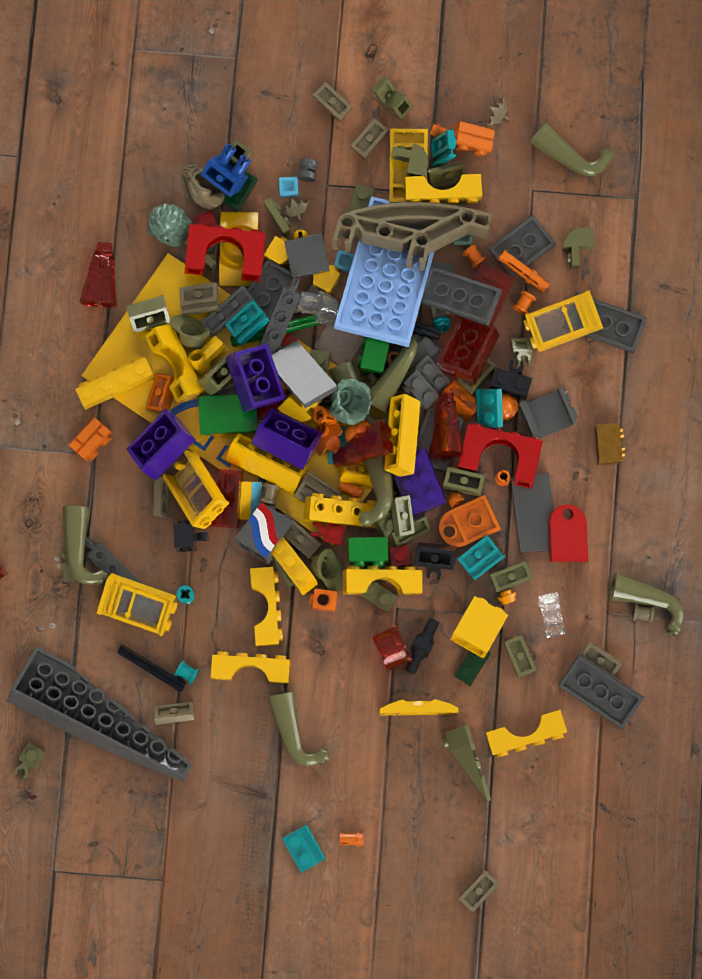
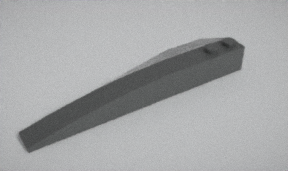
(70, 702)

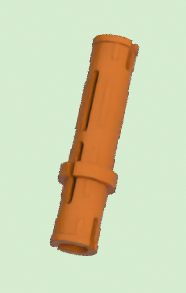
(529, 275)

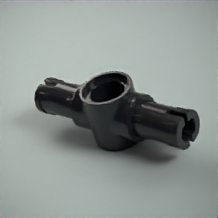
(422, 645)

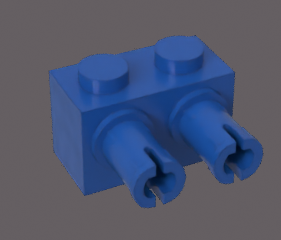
(224, 174)

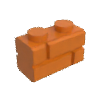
(473, 138)
(90, 440)

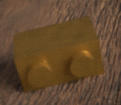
(609, 443)

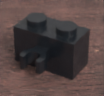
(511, 381)
(186, 538)
(435, 557)

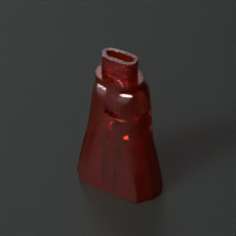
(100, 280)
(446, 436)
(368, 445)

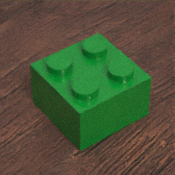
(374, 356)
(368, 551)

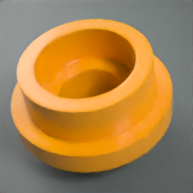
(507, 596)

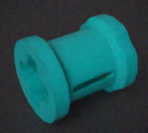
(179, 594)
(186, 672)

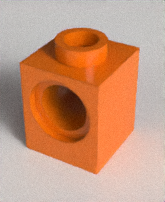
(330, 606)

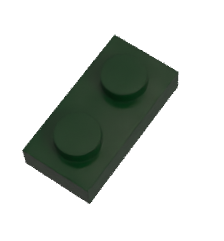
(239, 199)
(470, 667)

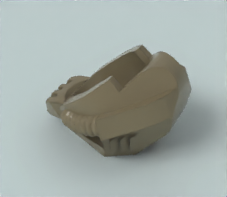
(202, 192)

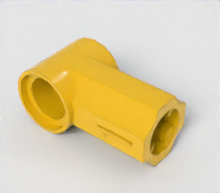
(202, 358)

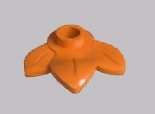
(329, 438)

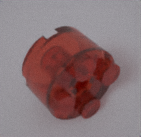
(392, 648)

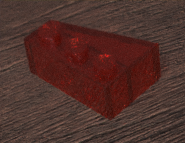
(230, 486)

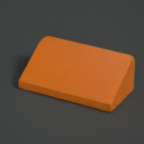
(161, 395)
(465, 402)

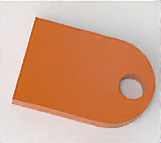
(470, 522)

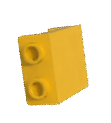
(479, 626)

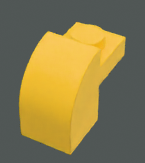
(295, 409)

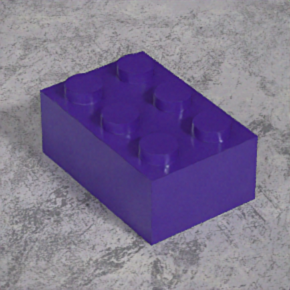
(255, 378)
(287, 438)
(160, 444)
(422, 486)

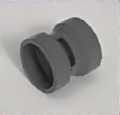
(307, 170)

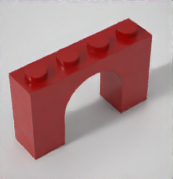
(203, 237)
(526, 449)

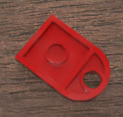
(567, 536)

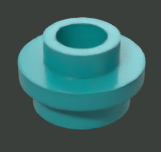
(442, 323)

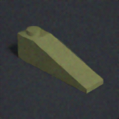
(463, 750)

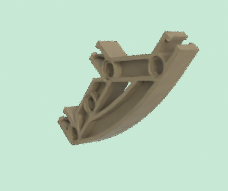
(440, 222)

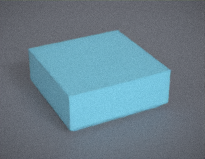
(288, 187)
(344, 261)

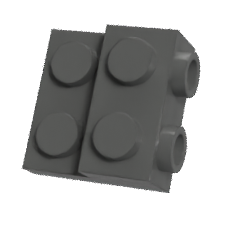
(424, 381)

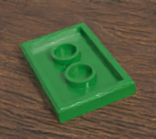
(225, 416)

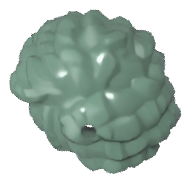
(169, 224)
(351, 401)

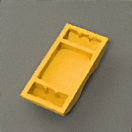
(398, 169)
(230, 256)
(432, 707)

